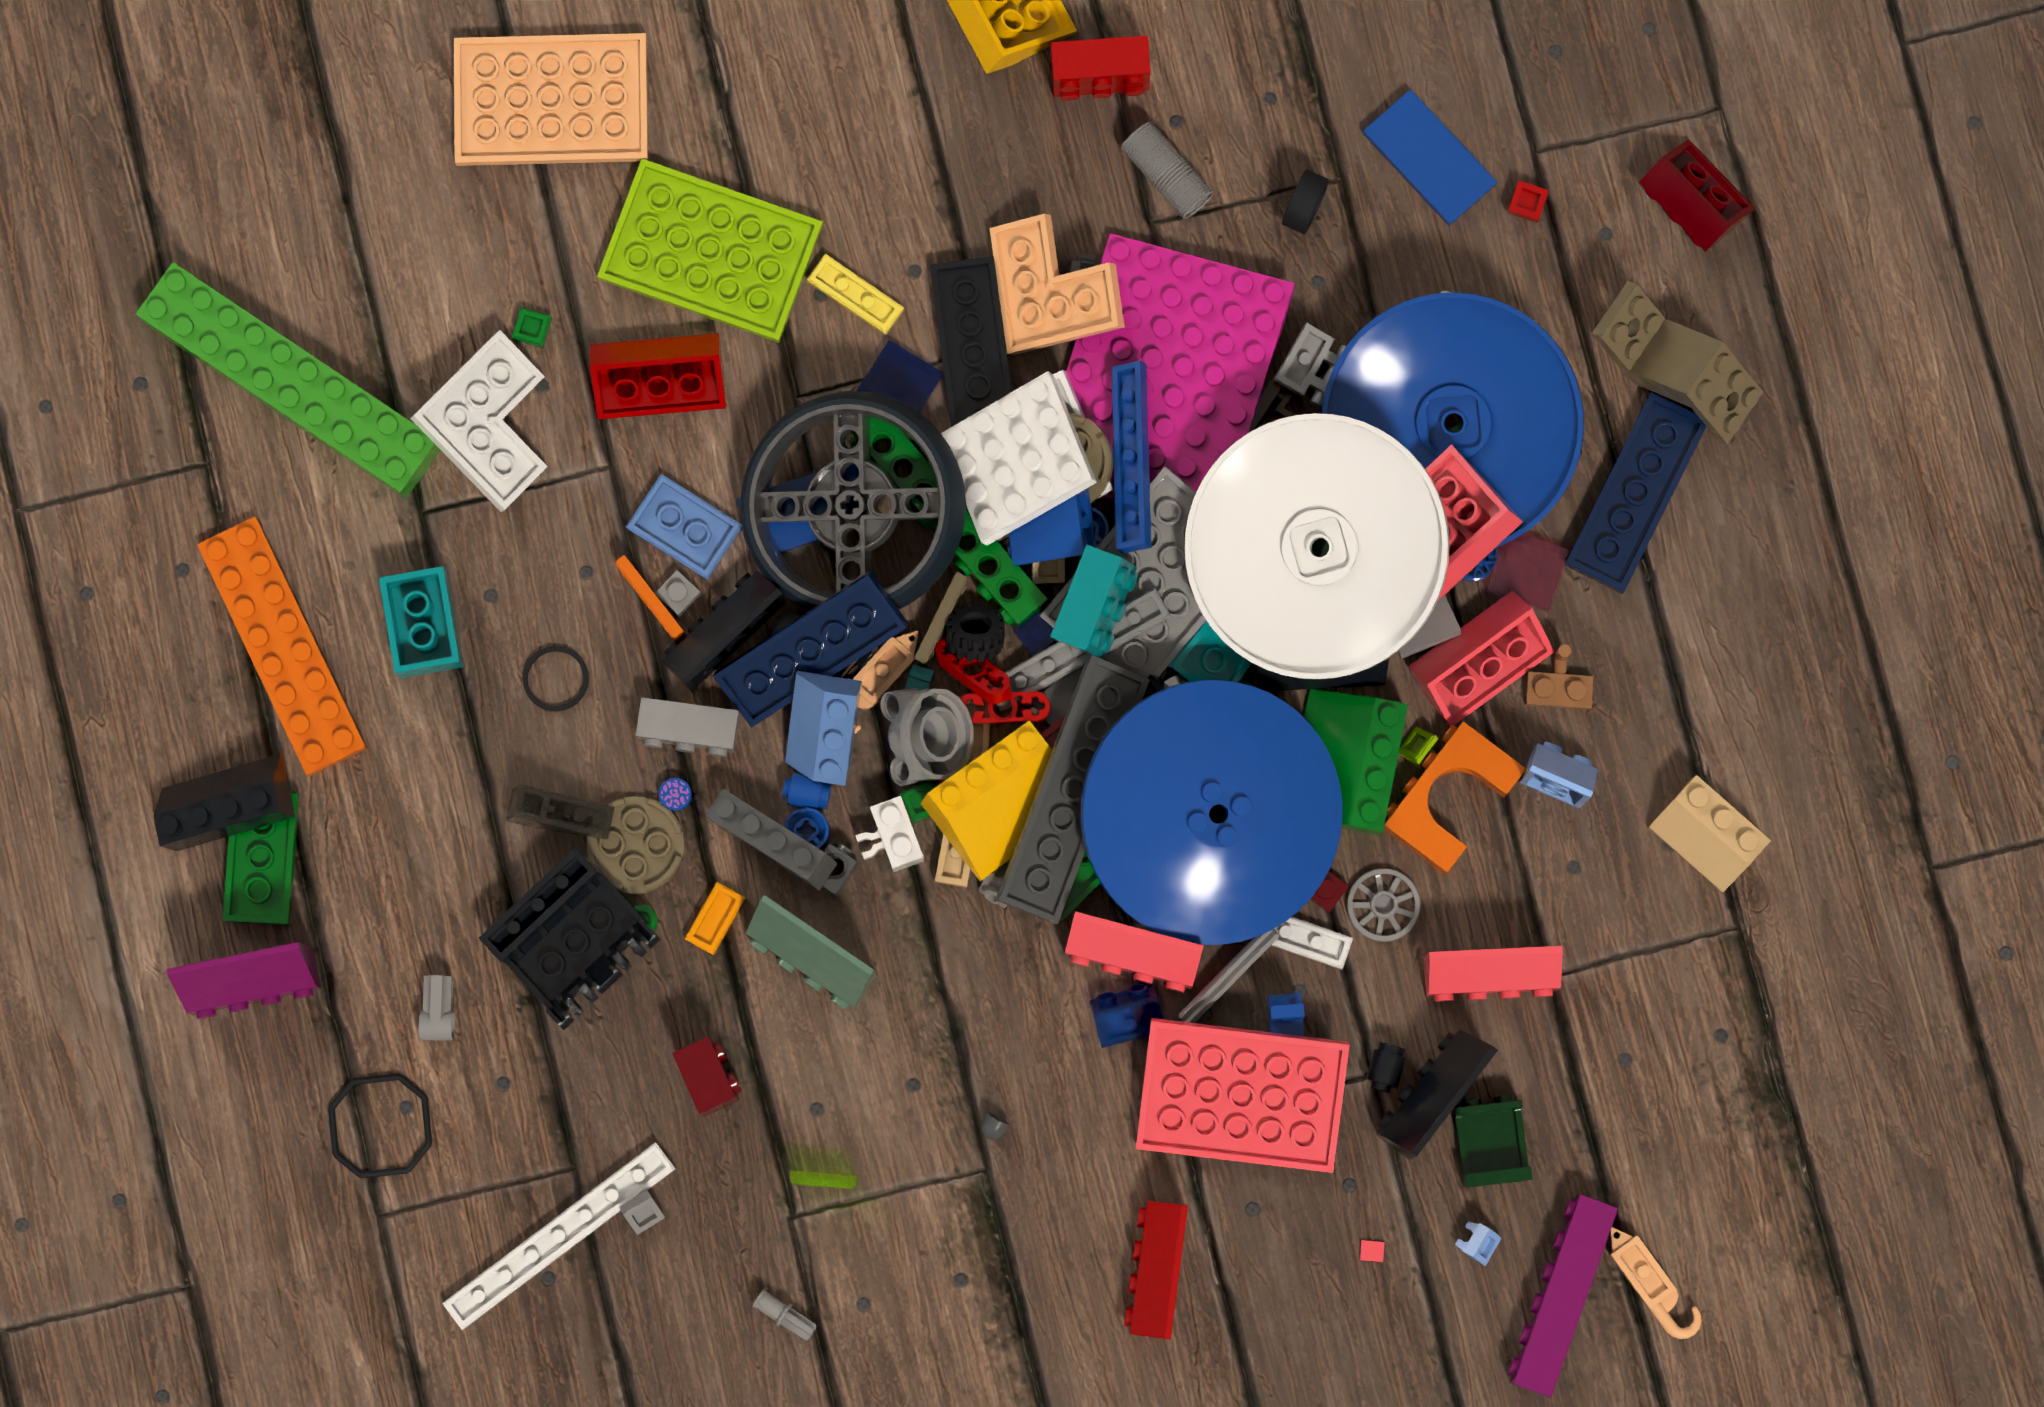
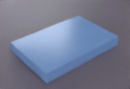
(684, 527)

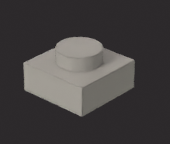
(677, 593)
(642, 1212)

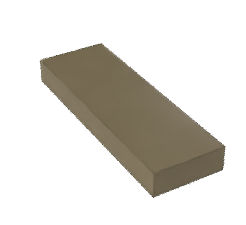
(938, 624)

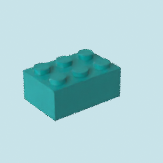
(1095, 601)
(421, 622)

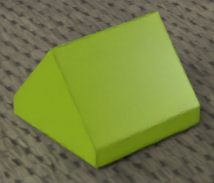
(1418, 746)

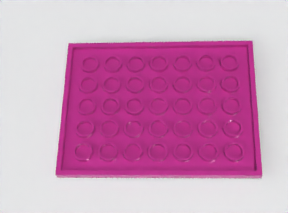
(1205, 348)

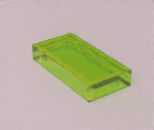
(823, 1179)

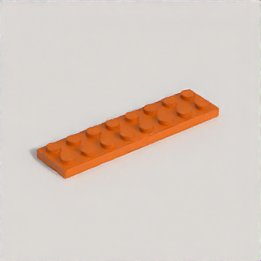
(282, 646)

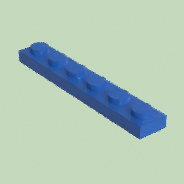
(1131, 457)

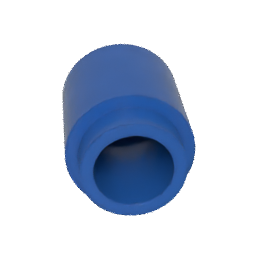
(806, 793)

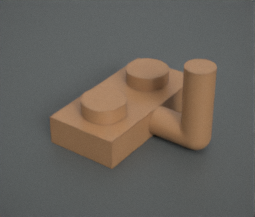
(1559, 688)

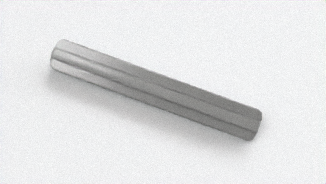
(1227, 976)

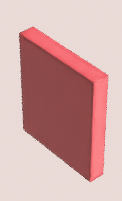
(1372, 1251)

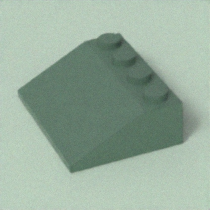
(810, 953)

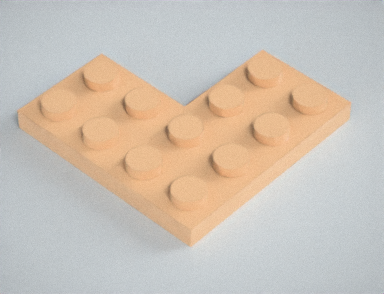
(1039, 303)

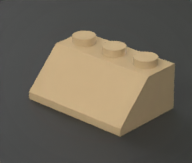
(1709, 833)

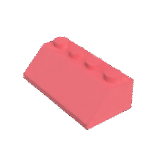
(1483, 659)
(1134, 951)
(1493, 971)

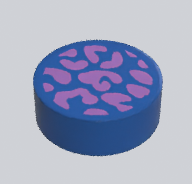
(675, 794)

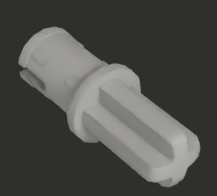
(784, 1315)

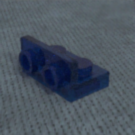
(1125, 1014)

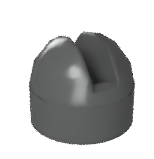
(993, 1126)

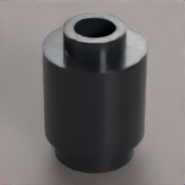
(1386, 1067)

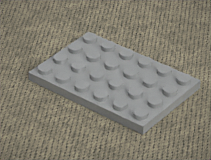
(1160, 568)

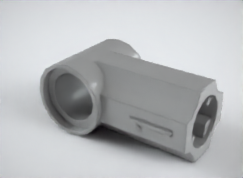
(437, 1018)

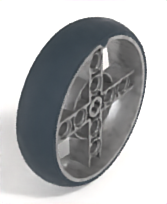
(850, 414)

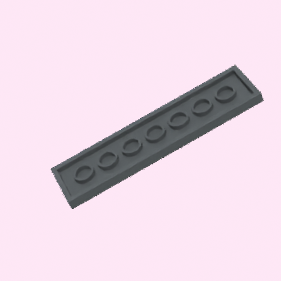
(1051, 836)

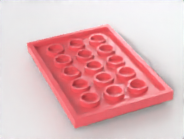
(1242, 1095)

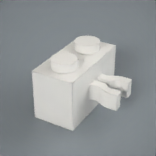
(896, 835)

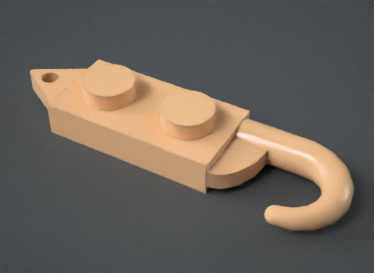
(885, 669)
(1650, 1282)

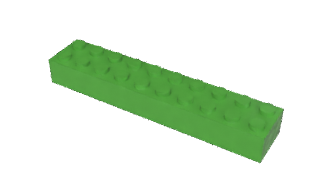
(288, 380)

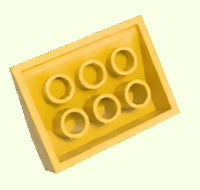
(1011, 29)
(989, 800)

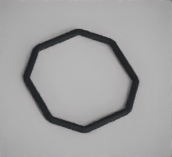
(386, 1172)

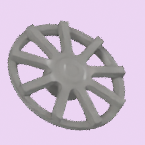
(1383, 905)

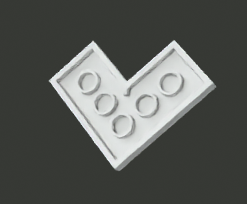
(469, 426)

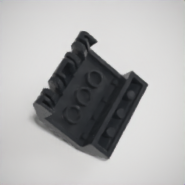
(569, 936)

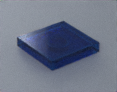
(902, 377)

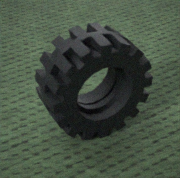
(973, 645)

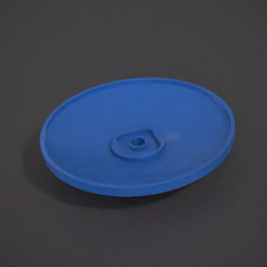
(1476, 362)
(1152, 802)

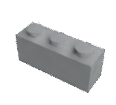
(687, 726)

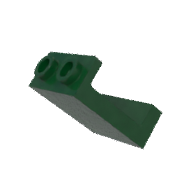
(1491, 1142)

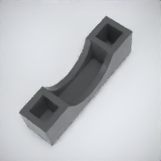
(771, 839)

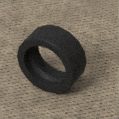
(1305, 201)

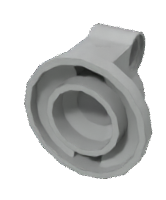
(927, 734)

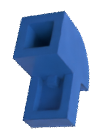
(1285, 1014)

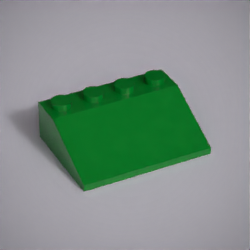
(1364, 746)

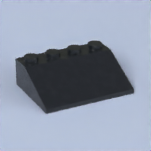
(1436, 1093)

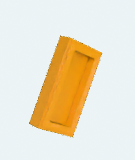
(715, 918)

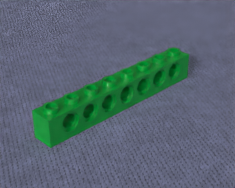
(1015, 610)

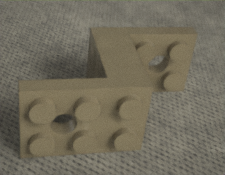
(1677, 362)

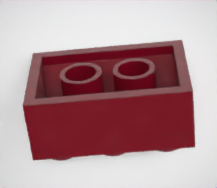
(1696, 195)

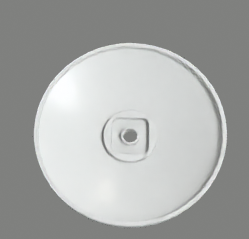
(1256, 533)

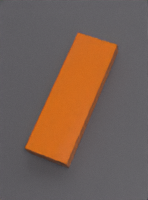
(650, 598)

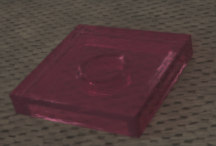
(1529, 569)

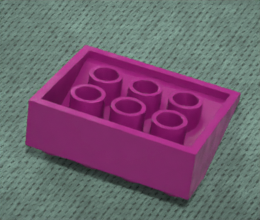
(246, 979)

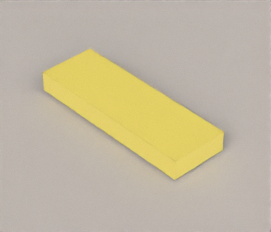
(855, 294)

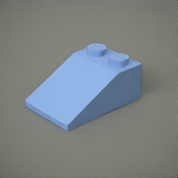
(1560, 775)

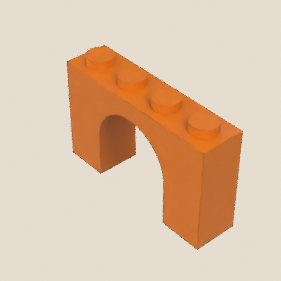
(1463, 752)

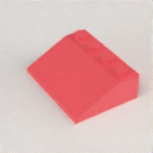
(1474, 514)

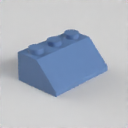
(823, 726)

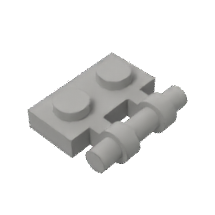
(1305, 359)

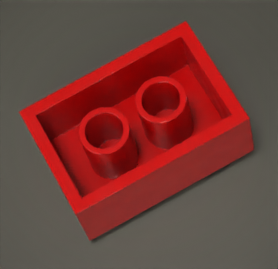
(1100, 67)

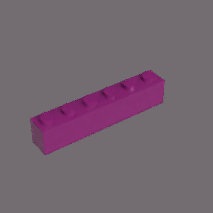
(1563, 1295)

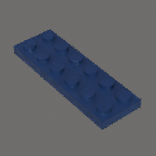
(1636, 493)
(815, 643)

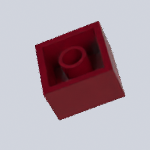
(707, 1077)

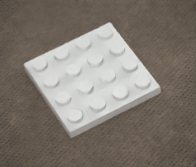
(1019, 458)

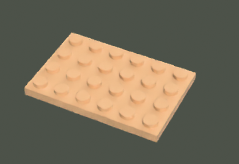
(550, 99)

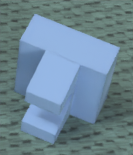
(1481, 1244)

